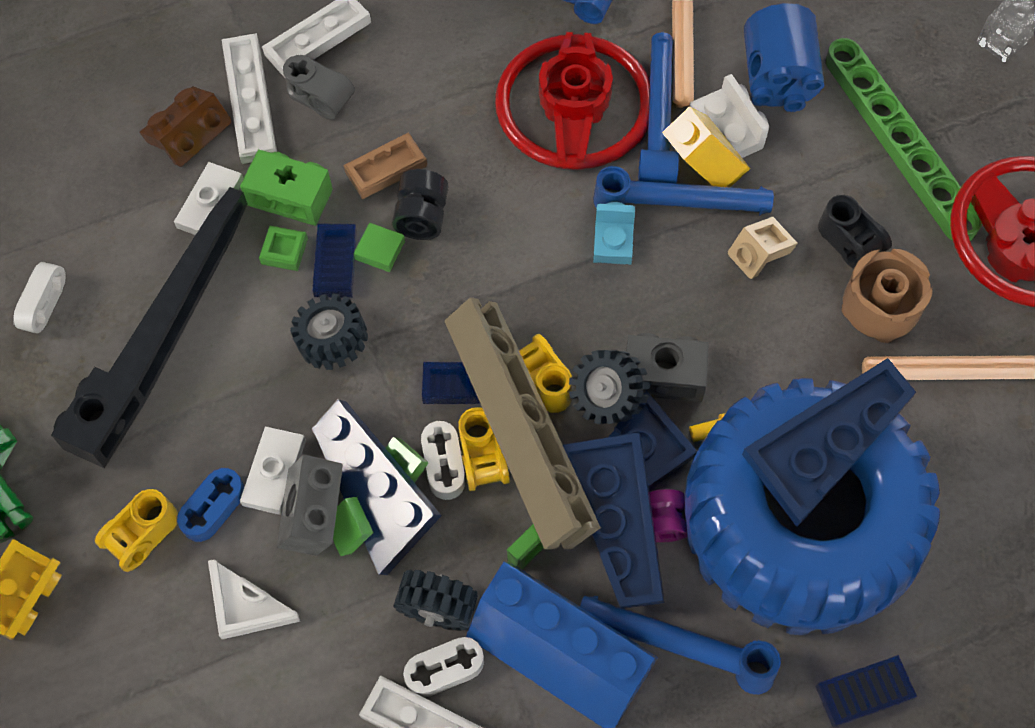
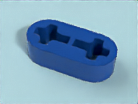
(204, 499)

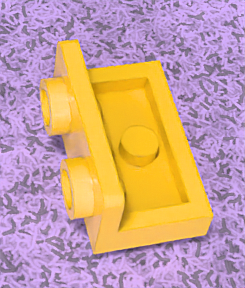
(22, 580)

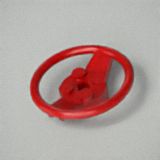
(573, 107)
(1007, 226)

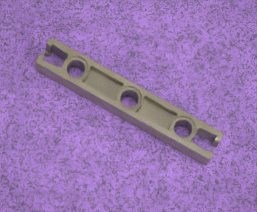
(521, 426)

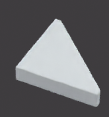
(243, 606)

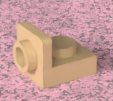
(759, 245)

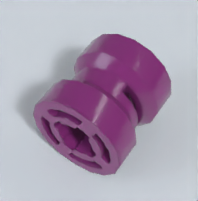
(667, 515)

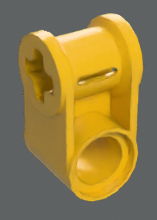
(547, 370)
(481, 455)
(137, 531)

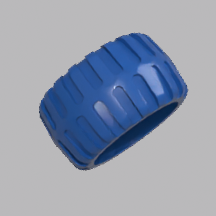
(794, 577)

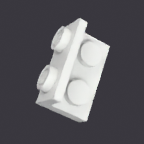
(735, 116)

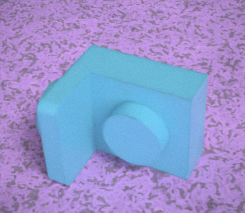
(614, 233)

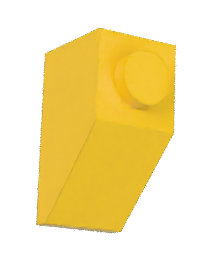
(706, 148)

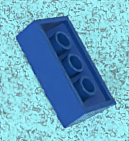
(559, 646)

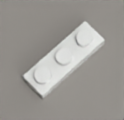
(318, 32)

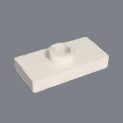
(205, 195)
(269, 470)

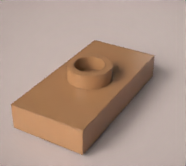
(384, 165)

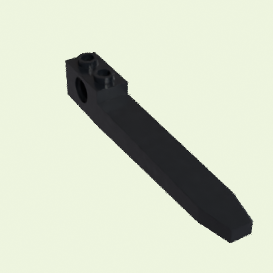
(140, 363)

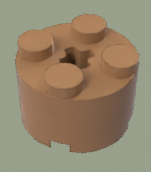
(887, 294)

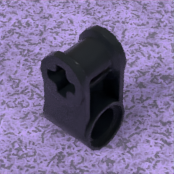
(856, 233)

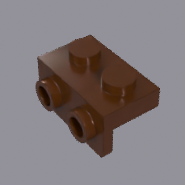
(186, 124)

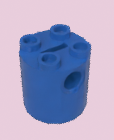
(783, 56)

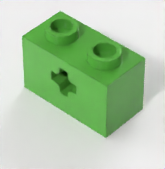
(287, 187)

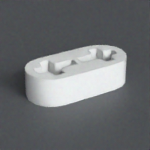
(39, 297)
(451, 458)
(440, 657)

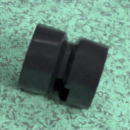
(420, 204)

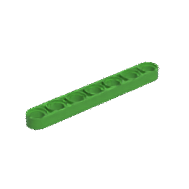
(897, 121)

